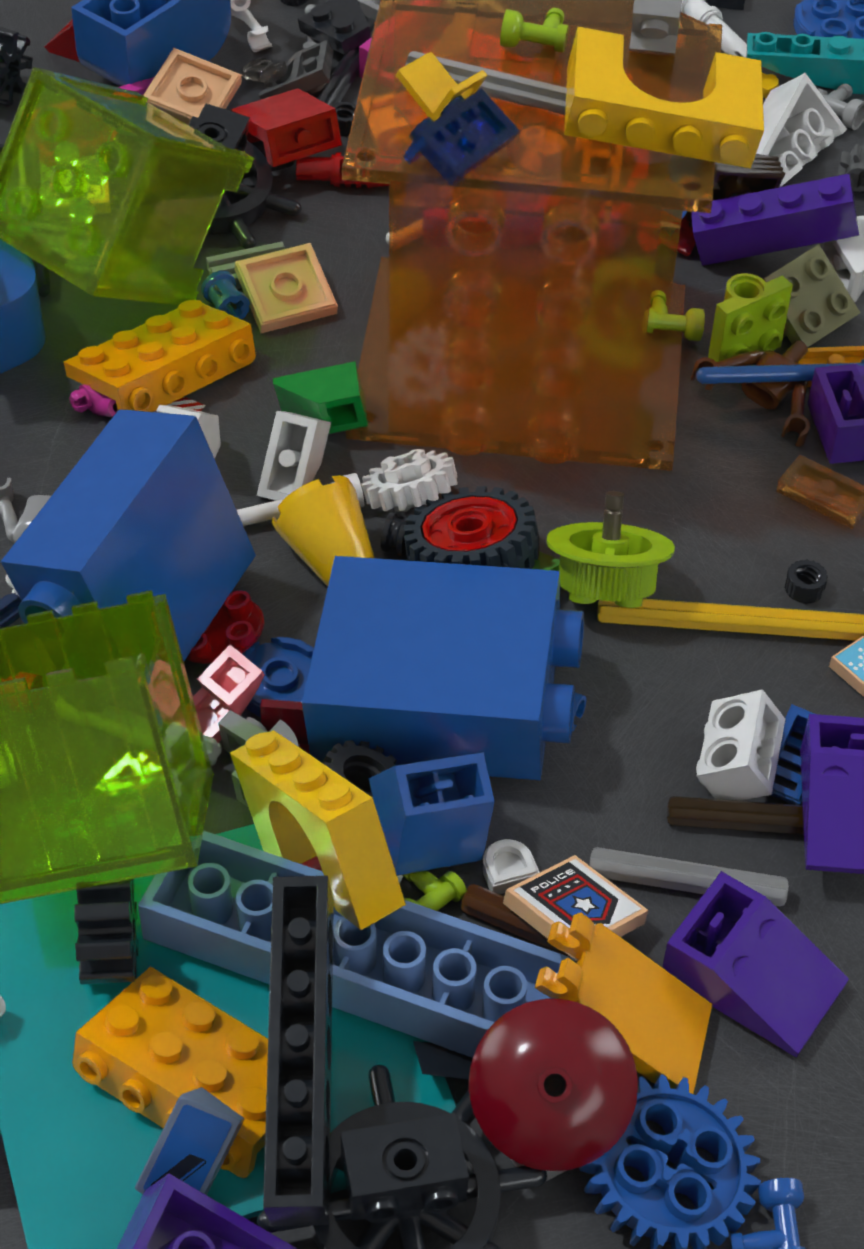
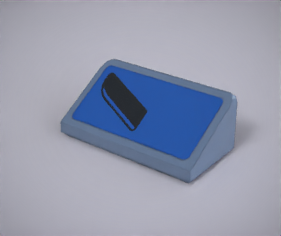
(193, 1142)

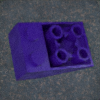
(838, 411)
(833, 793)
(754, 964)

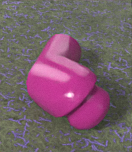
(97, 403)

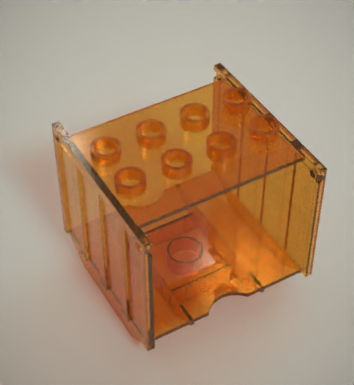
(531, 279)

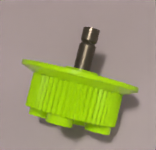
(609, 558)

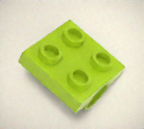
(750, 316)

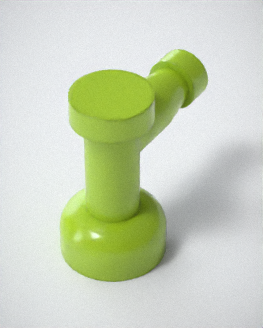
(550, 33)
(690, 324)
(437, 891)

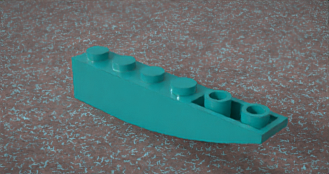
(824, 59)

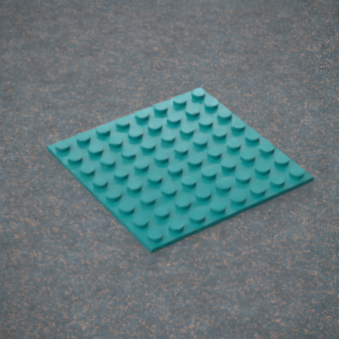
(79, 1147)

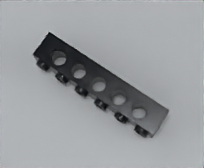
(299, 1053)

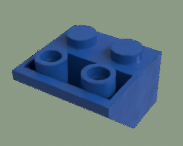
(434, 812)

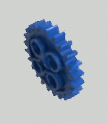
(651, 1205)

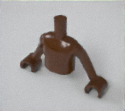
(771, 393)

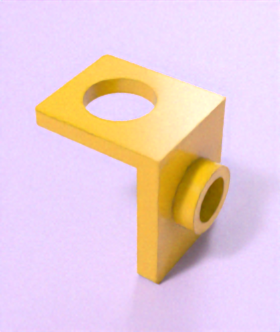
(433, 86)

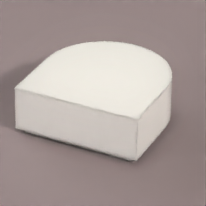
(507, 864)

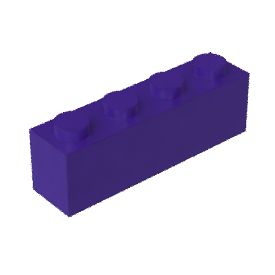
(776, 220)

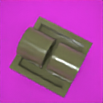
(817, 298)

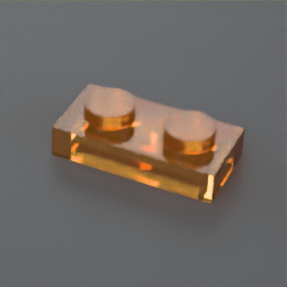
(823, 491)

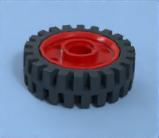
(474, 530)

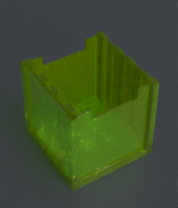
(111, 189)
(97, 750)

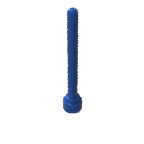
(760, 373)

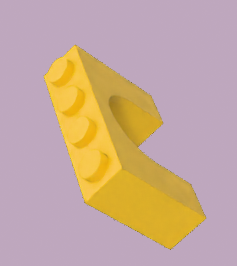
(612, 110)
(312, 812)

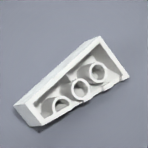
(797, 125)

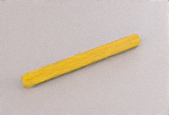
(735, 619)

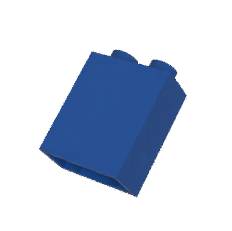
(135, 519)
(443, 663)

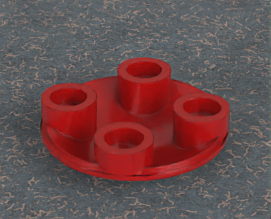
(235, 624)

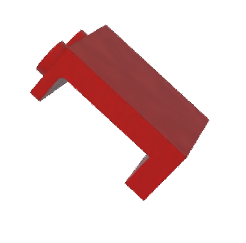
(291, 126)

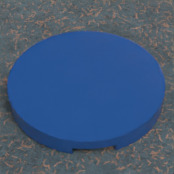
(830, 18)

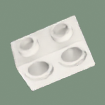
(741, 747)

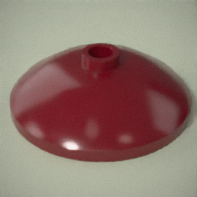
(510, 1078)

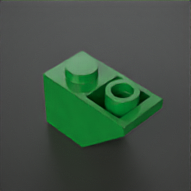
(326, 395)

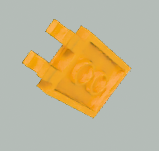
(647, 1004)

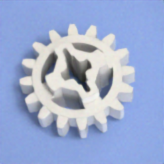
(409, 480)

